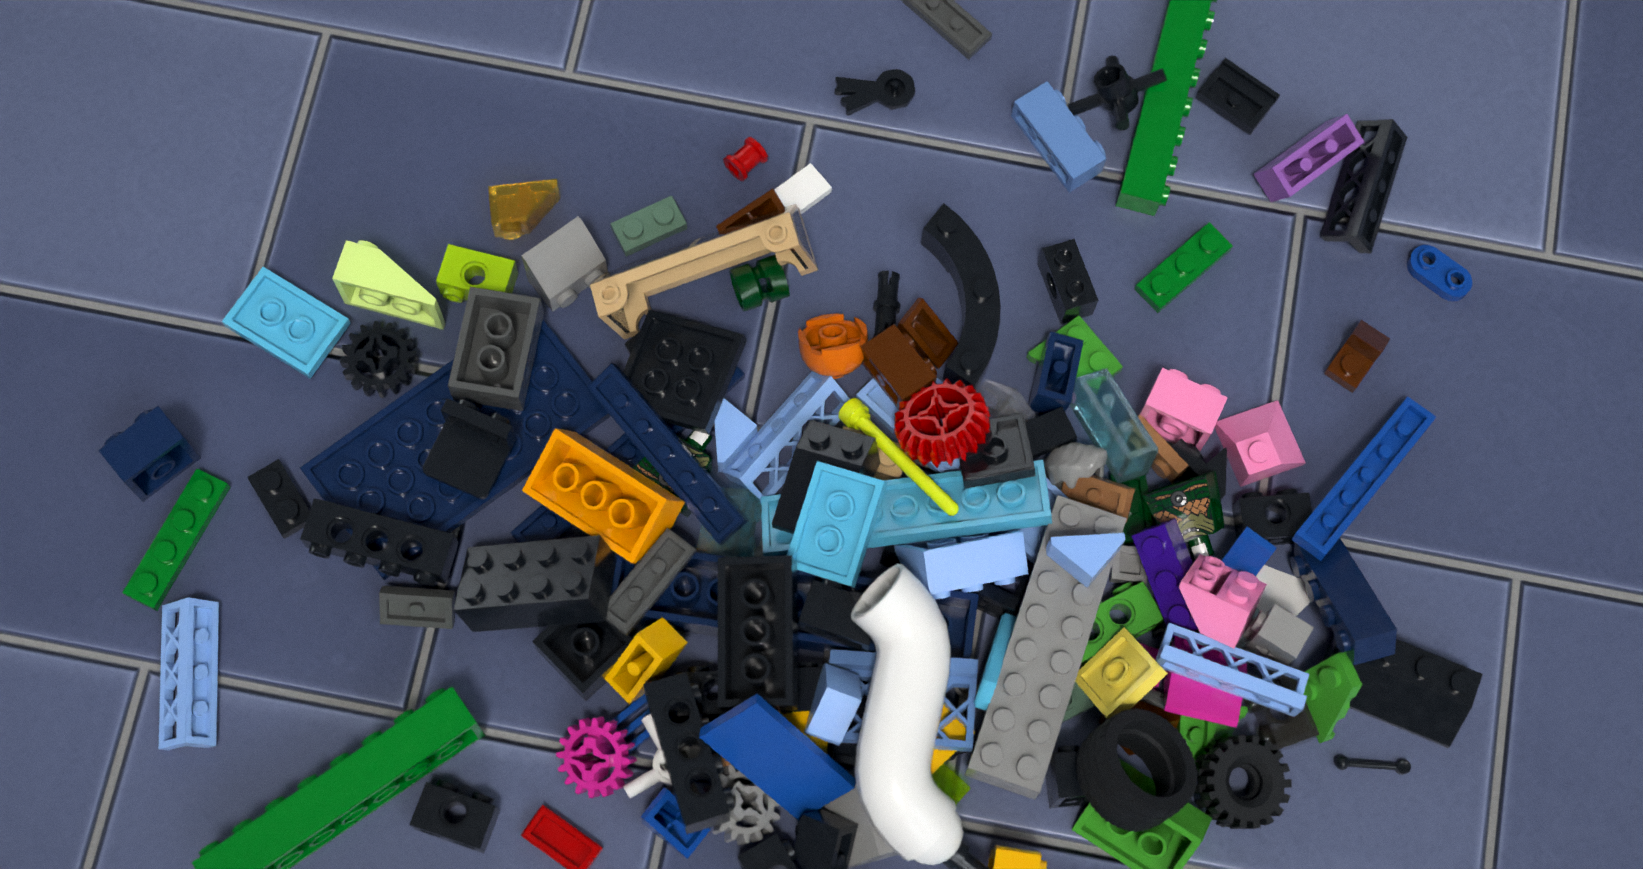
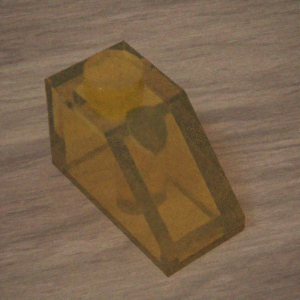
(521, 206)

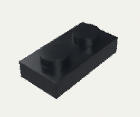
(280, 498)

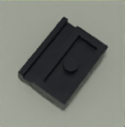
(1237, 96)

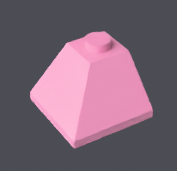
(1259, 443)

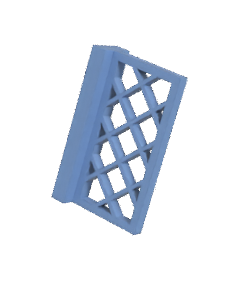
(962, 675)

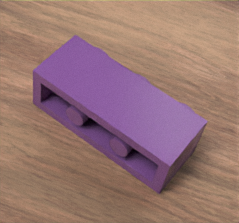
(1309, 158)

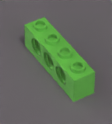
(1140, 612)

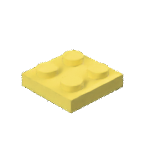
(1119, 674)

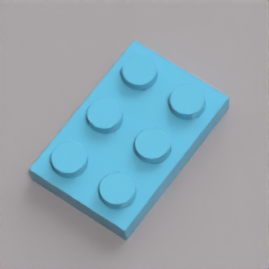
(286, 322)
(836, 523)

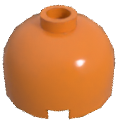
(832, 344)

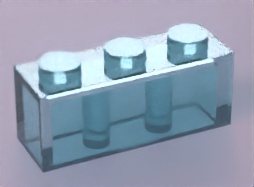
(1113, 425)

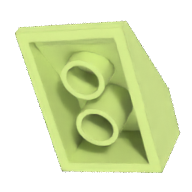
(378, 284)

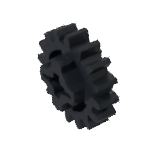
(392, 359)

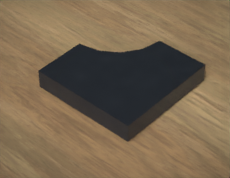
(1002, 457)

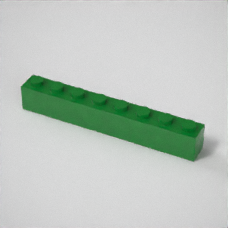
(1164, 105)

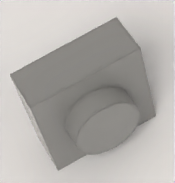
(1127, 567)

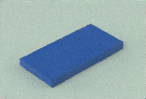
(777, 757)

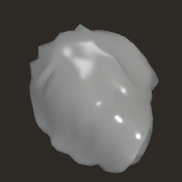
(1074, 462)

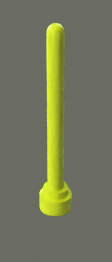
(856, 416)

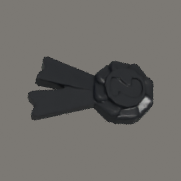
(891, 89)

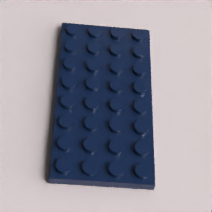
(383, 458)

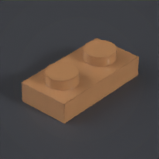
(1167, 461)
(1102, 494)

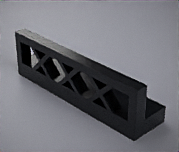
(1373, 182)

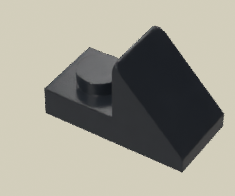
(1197, 466)

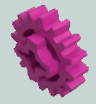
(604, 743)

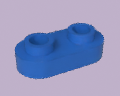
(1439, 273)

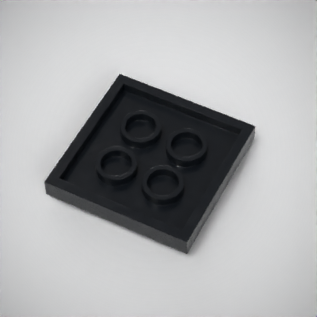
(684, 368)

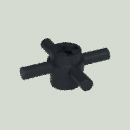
(1117, 91)

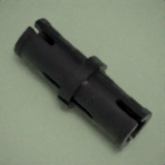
(886, 304)

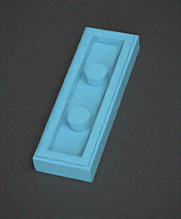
(994, 662)

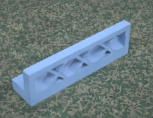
(779, 430)
(193, 674)
(1229, 677)

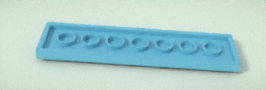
(912, 516)

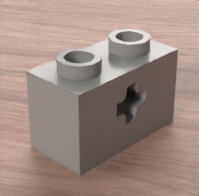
(1276, 635)

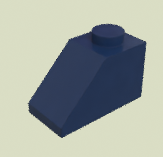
(1056, 373)

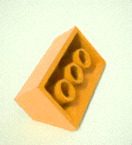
(601, 494)

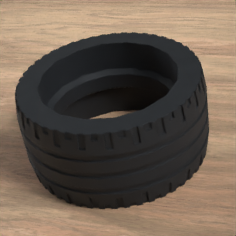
(1109, 786)

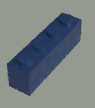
(1346, 603)

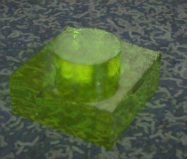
(950, 783)

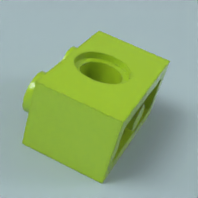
(463, 264)

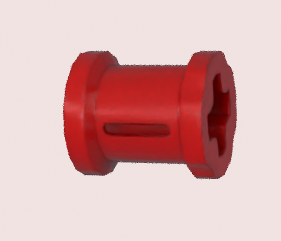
(745, 159)

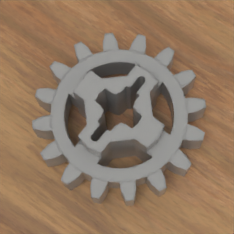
(755, 809)

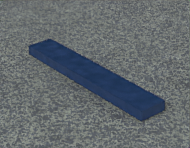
(667, 454)

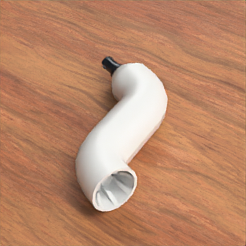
(904, 723)

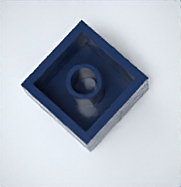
(149, 453)

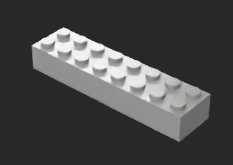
(1041, 660)

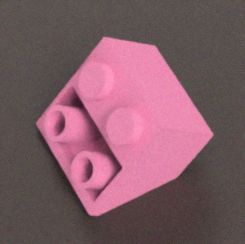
(1221, 598)

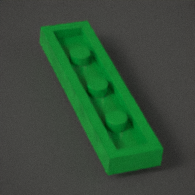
(176, 539)

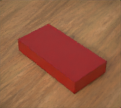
(561, 840)

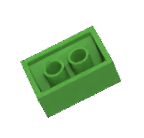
(1157, 848)

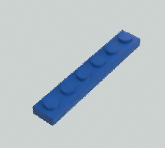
(1363, 479)

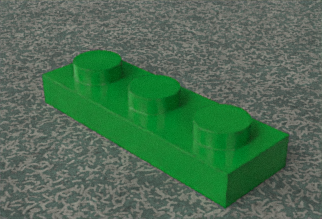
(1183, 267)

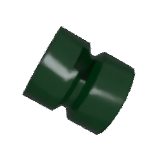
(748, 288)

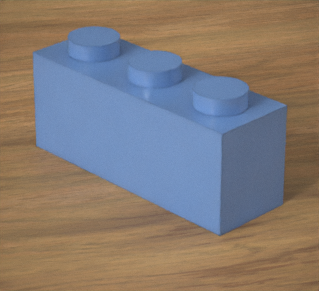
(1059, 136)

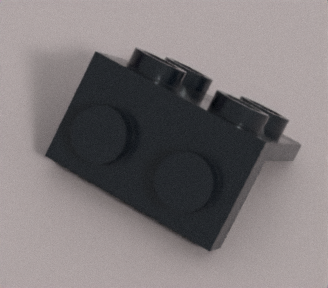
(470, 449)

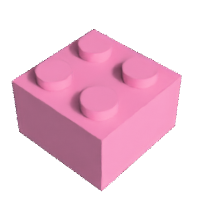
(1182, 408)

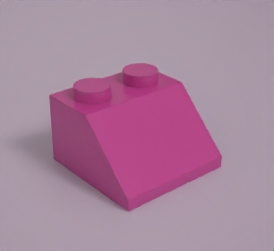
(1197, 699)

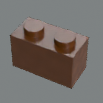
(897, 365)

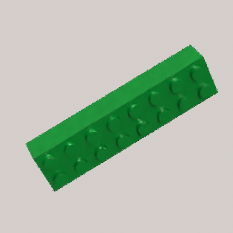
(349, 789)

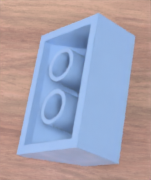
(965, 561)

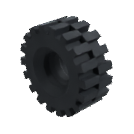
(1264, 775)

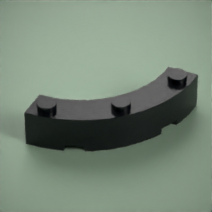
(968, 263)

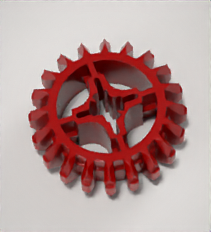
(963, 419)

